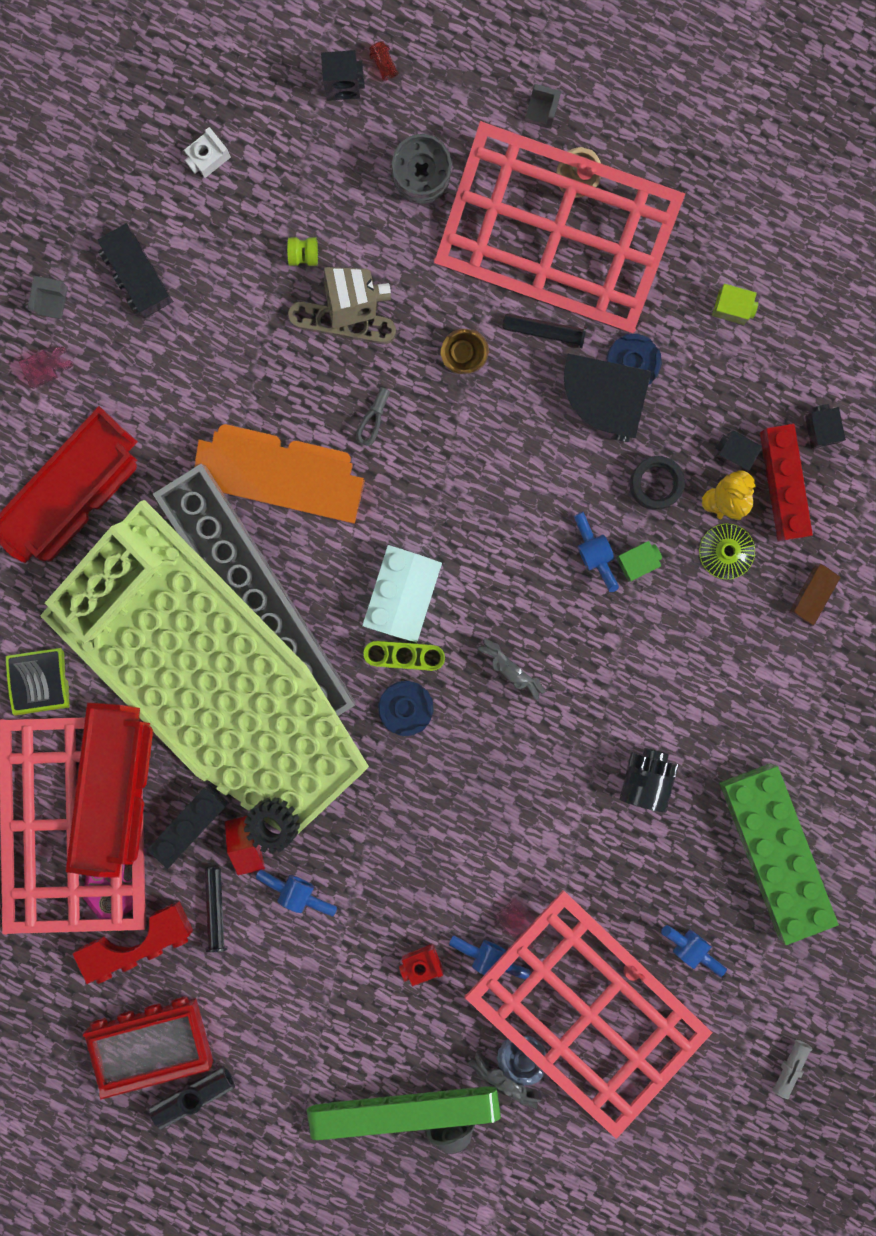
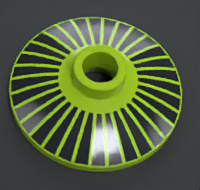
(713, 555)

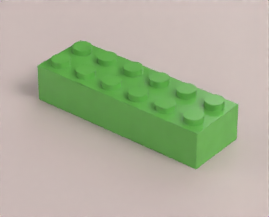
(778, 853)

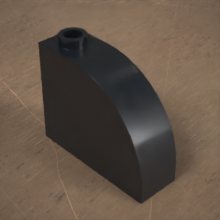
(606, 394)

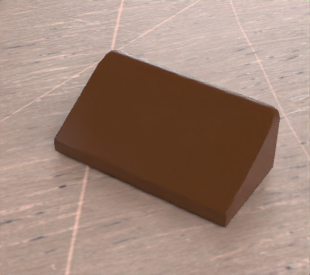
(815, 594)

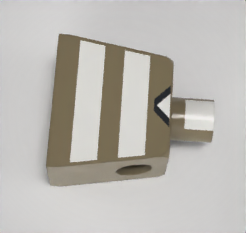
(352, 295)

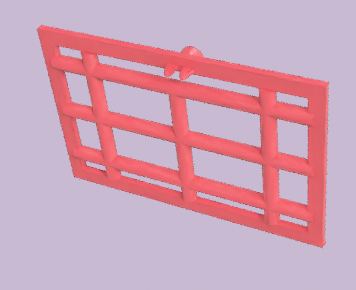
(585, 171)
(30, 825)
(633, 970)

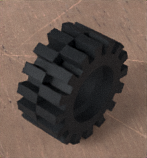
(262, 835)

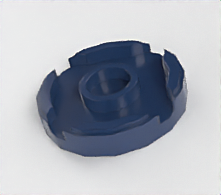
(630, 348)
(409, 700)

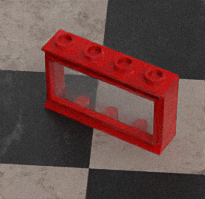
(148, 1047)

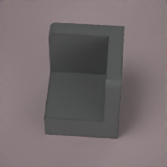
(542, 106)
(47, 297)

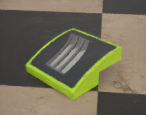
(37, 681)

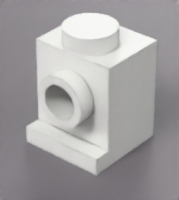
(216, 154)

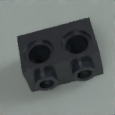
(342, 75)

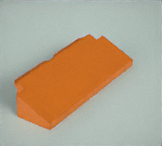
(293, 477)

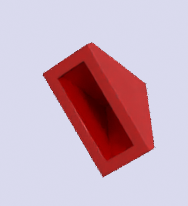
(240, 850)

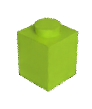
(735, 304)

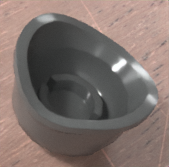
(451, 1139)

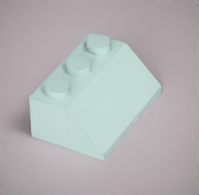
(402, 594)

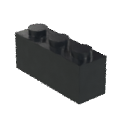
(134, 271)
(188, 826)

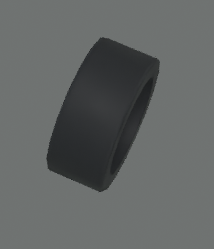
(678, 482)

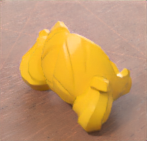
(731, 496)

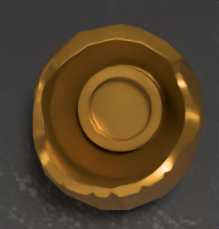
(464, 351)

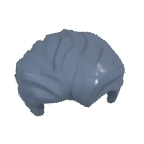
(517, 1065)

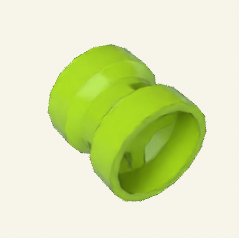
(296, 251)

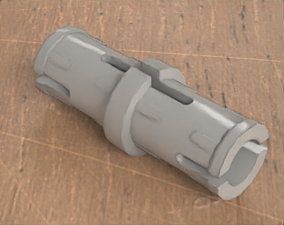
(792, 1069)

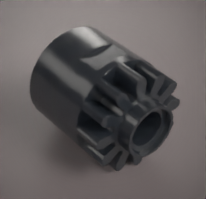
(649, 780)

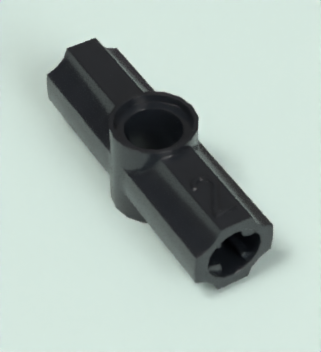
(178, 1106)

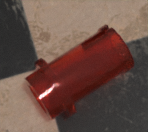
(383, 60)

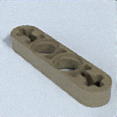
(341, 331)

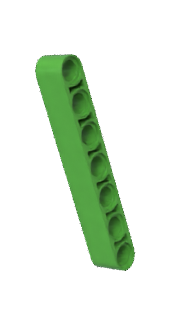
(404, 1113)

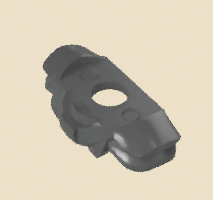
(511, 670)
(519, 1092)

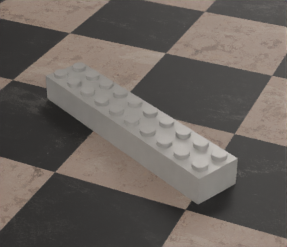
(219, 537)

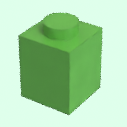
(639, 561)

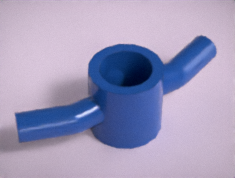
(596, 552)
(296, 894)
(693, 950)
(487, 956)

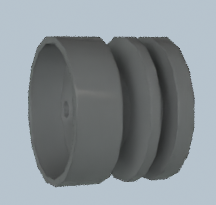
(421, 152)

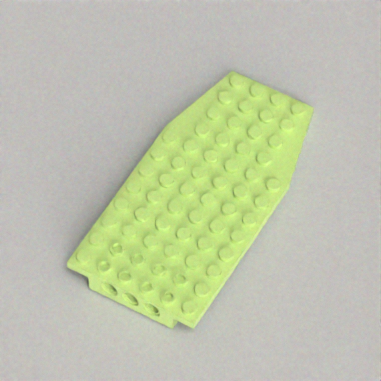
(203, 669)

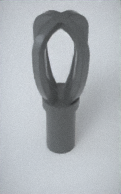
(376, 409)

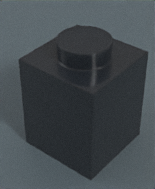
(824, 426)
(737, 451)

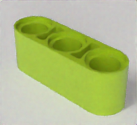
(390, 658)

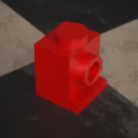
(426, 956)

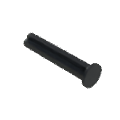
(544, 329)
(214, 910)

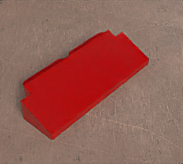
(67, 488)
(109, 791)

